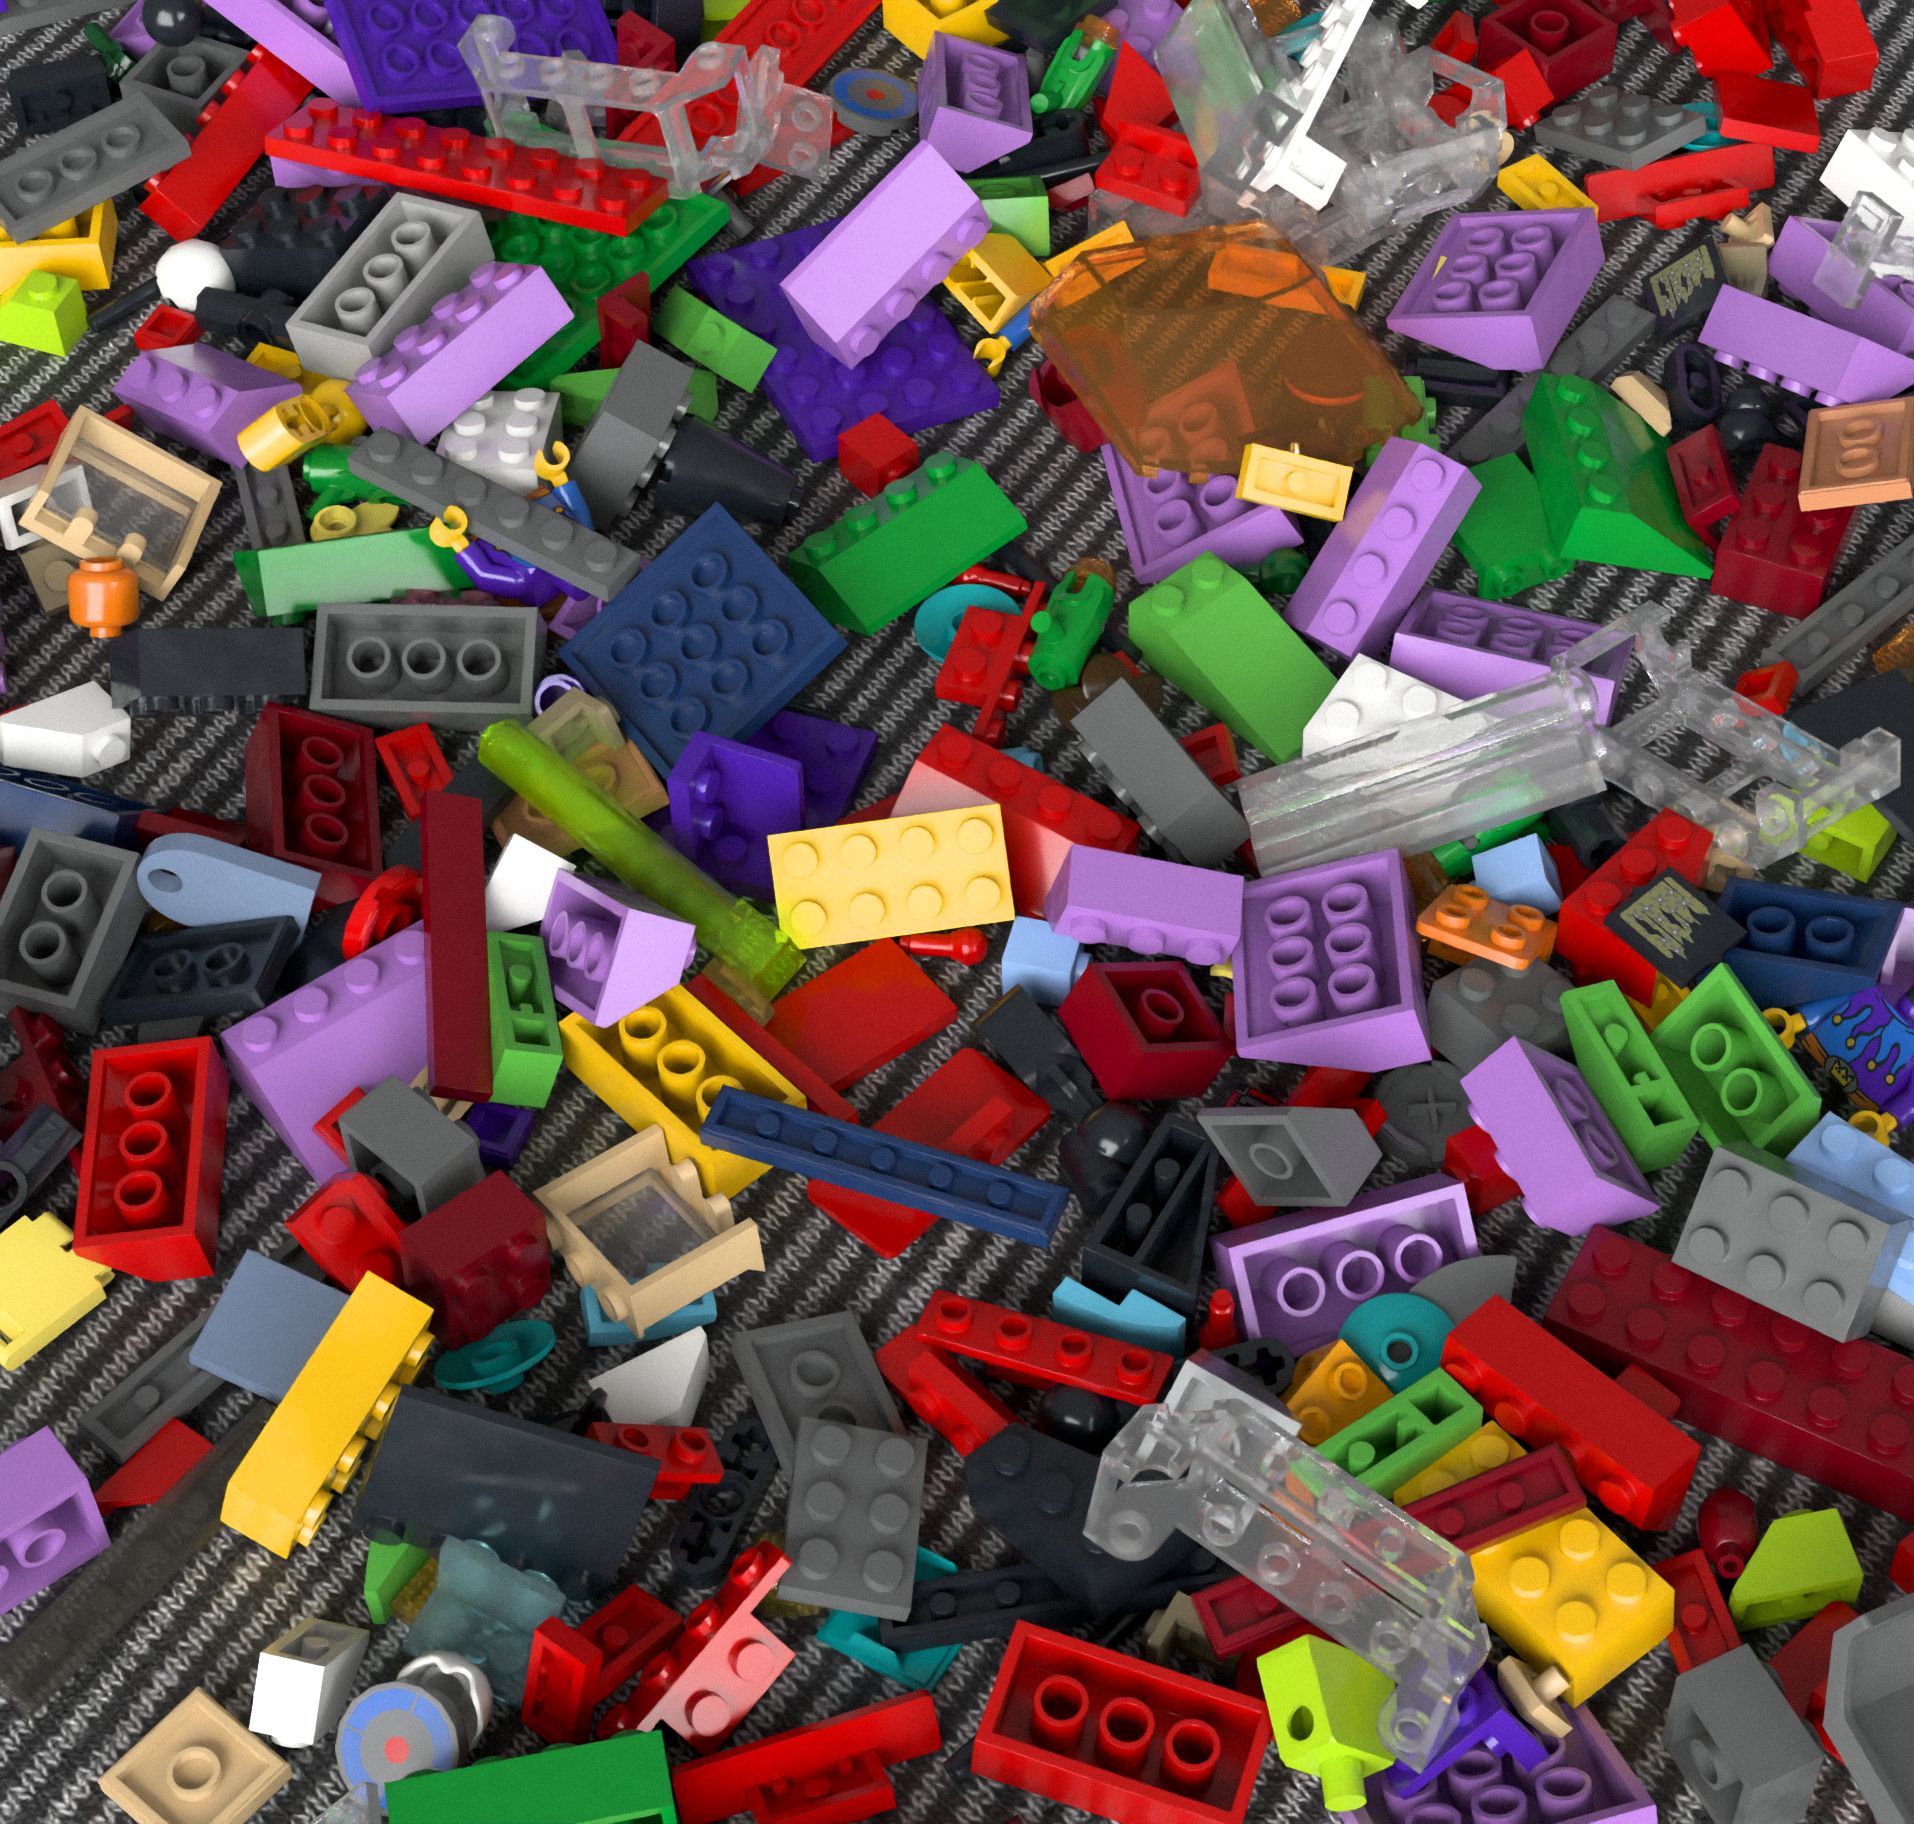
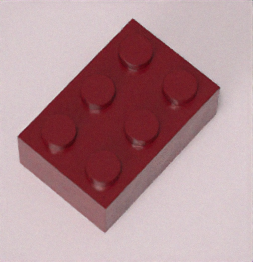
(1775, 551)

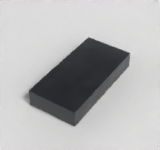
(1458, 380)

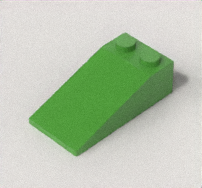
(1231, 654)

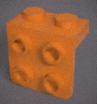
(1471, 925)

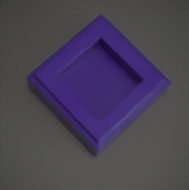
(500, 1132)

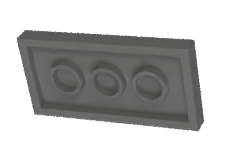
(86, 165)

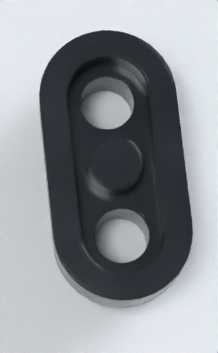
(1692, 386)

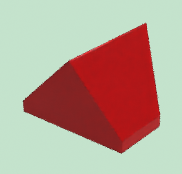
(1137, 93)

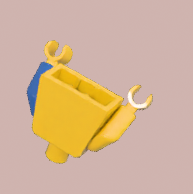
(997, 287)

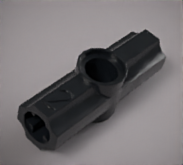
(247, 316)
(1586, 830)
(35, 1153)

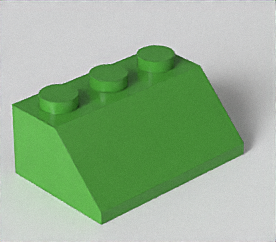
(1017, 208)
(1736, 1068)

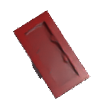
(582, 1666)

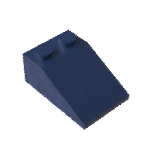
(1805, 941)

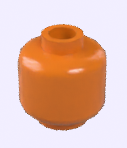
(103, 596)

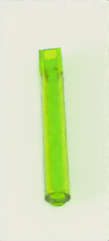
(640, 856)

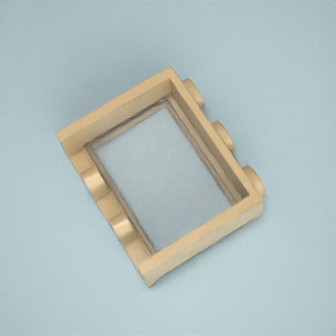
(121, 499)
(645, 1231)

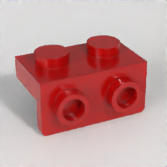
(684, 1451)

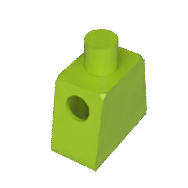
(1326, 1715)

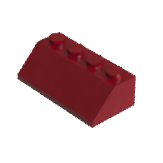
(315, 799)

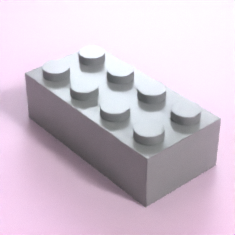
(387, 283)

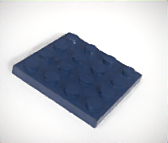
(702, 642)

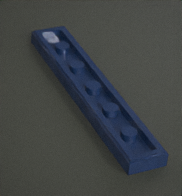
(885, 1166)

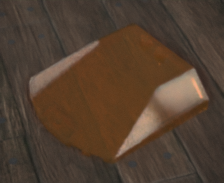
(1219, 346)

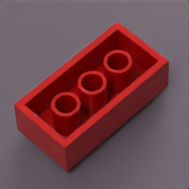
(1119, 1734)

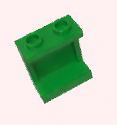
(1508, 531)

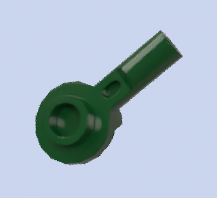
(117, 57)
(1278, 572)

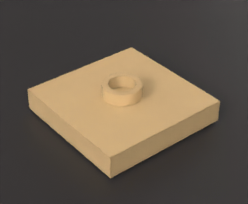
(196, 1769)

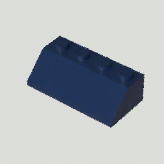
(65, 807)

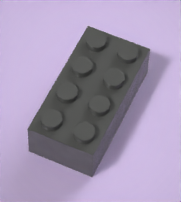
(427, 664)

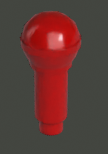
(1007, 583)
(965, 945)
(1220, 1328)

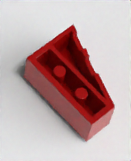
(1825, 43)
(1581, 933)

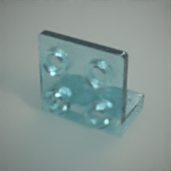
(485, 1614)

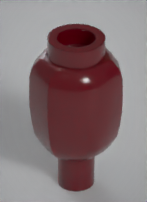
(1728, 1530)

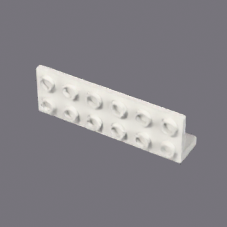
(1300, 162)

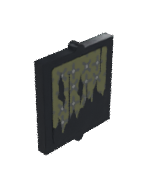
(1686, 288)
(1675, 927)

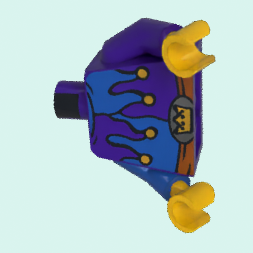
(501, 572)
(1865, 1048)

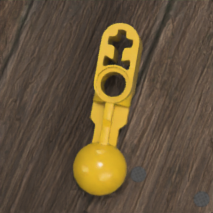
(302, 424)

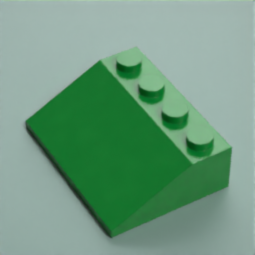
(1607, 481)

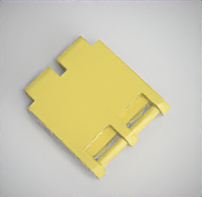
(43, 1286)

